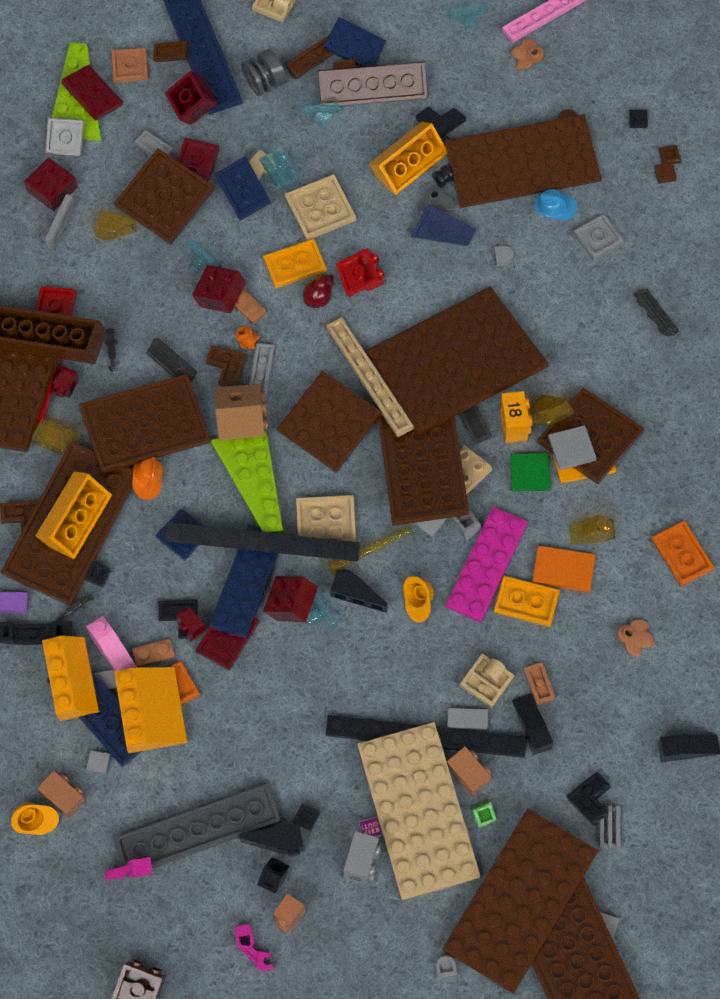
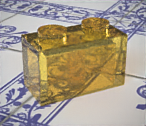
(53, 437)

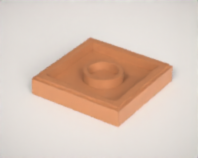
(129, 65)

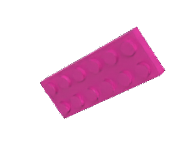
(486, 564)

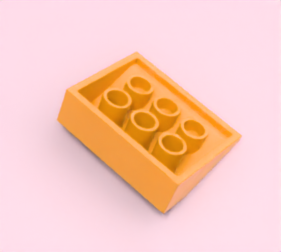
(150, 708)

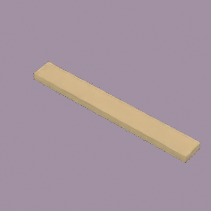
(369, 377)

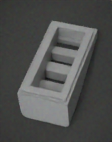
(470, 528)

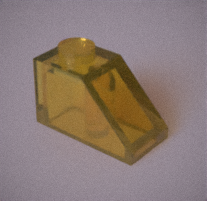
(113, 226)
(550, 410)
(592, 530)

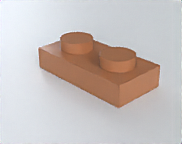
(249, 307)
(153, 653)
(539, 683)

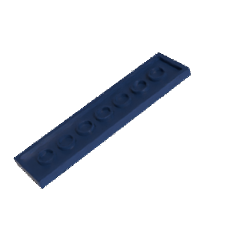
(204, 51)

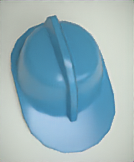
(555, 205)

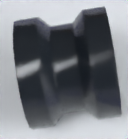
(443, 176)

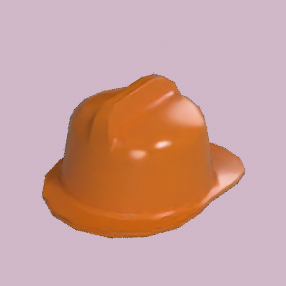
(147, 478)

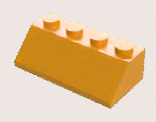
(409, 157)
(74, 514)
(70, 677)

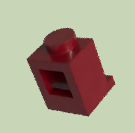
(65, 382)
(190, 624)

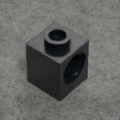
(273, 875)

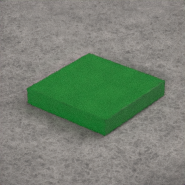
(530, 472)

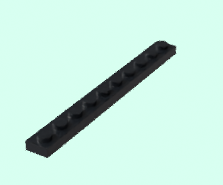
(262, 541)
(450, 738)

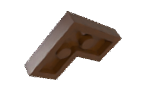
(230, 362)
(17, 512)

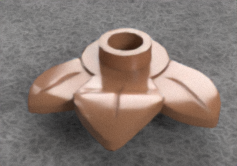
(526, 54)
(638, 638)

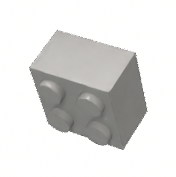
(361, 858)

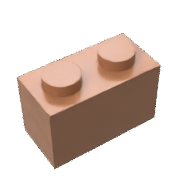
(469, 771)
(61, 794)
(288, 914)

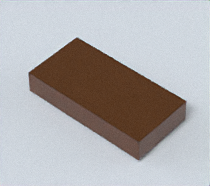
(170, 51)

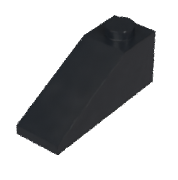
(353, 590)
(533, 724)
(687, 747)
(279, 839)

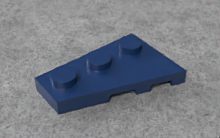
(441, 227)

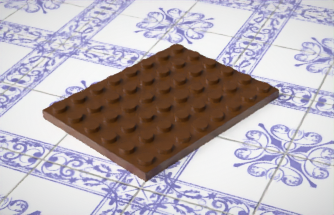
(456, 359)

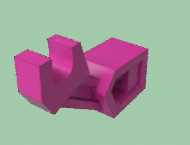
(133, 869)
(256, 957)

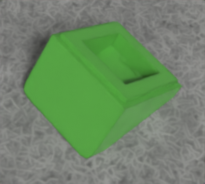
(483, 813)

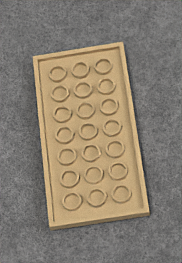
(418, 811)

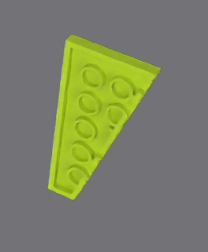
(66, 105)
(252, 473)

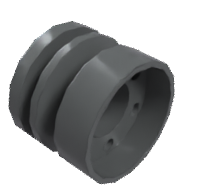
(264, 71)

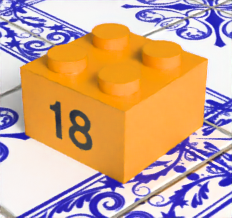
(515, 416)

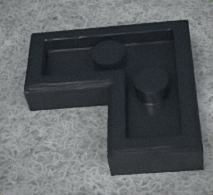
(444, 123)
(169, 610)
(585, 798)

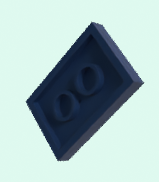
(354, 42)
(242, 188)

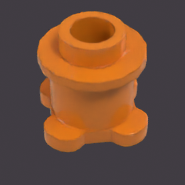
(246, 337)

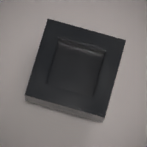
(638, 118)
(97, 574)
(306, 817)

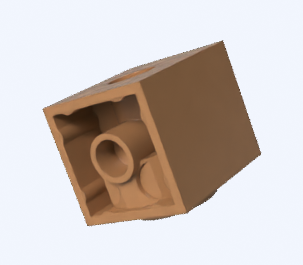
(240, 411)

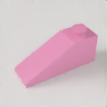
(110, 644)

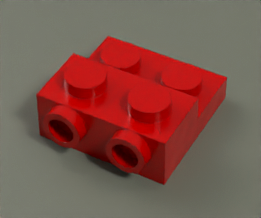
(360, 272)

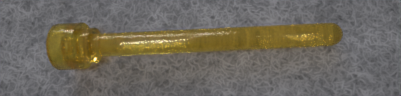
(335, 565)

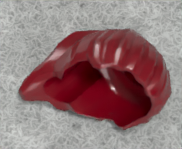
(318, 291)

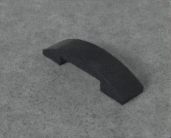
(33, 633)

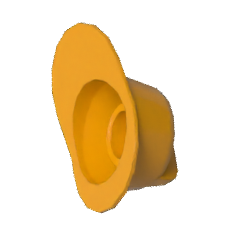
(417, 596)
(34, 818)

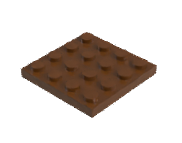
(164, 196)
(329, 421)
(607, 428)

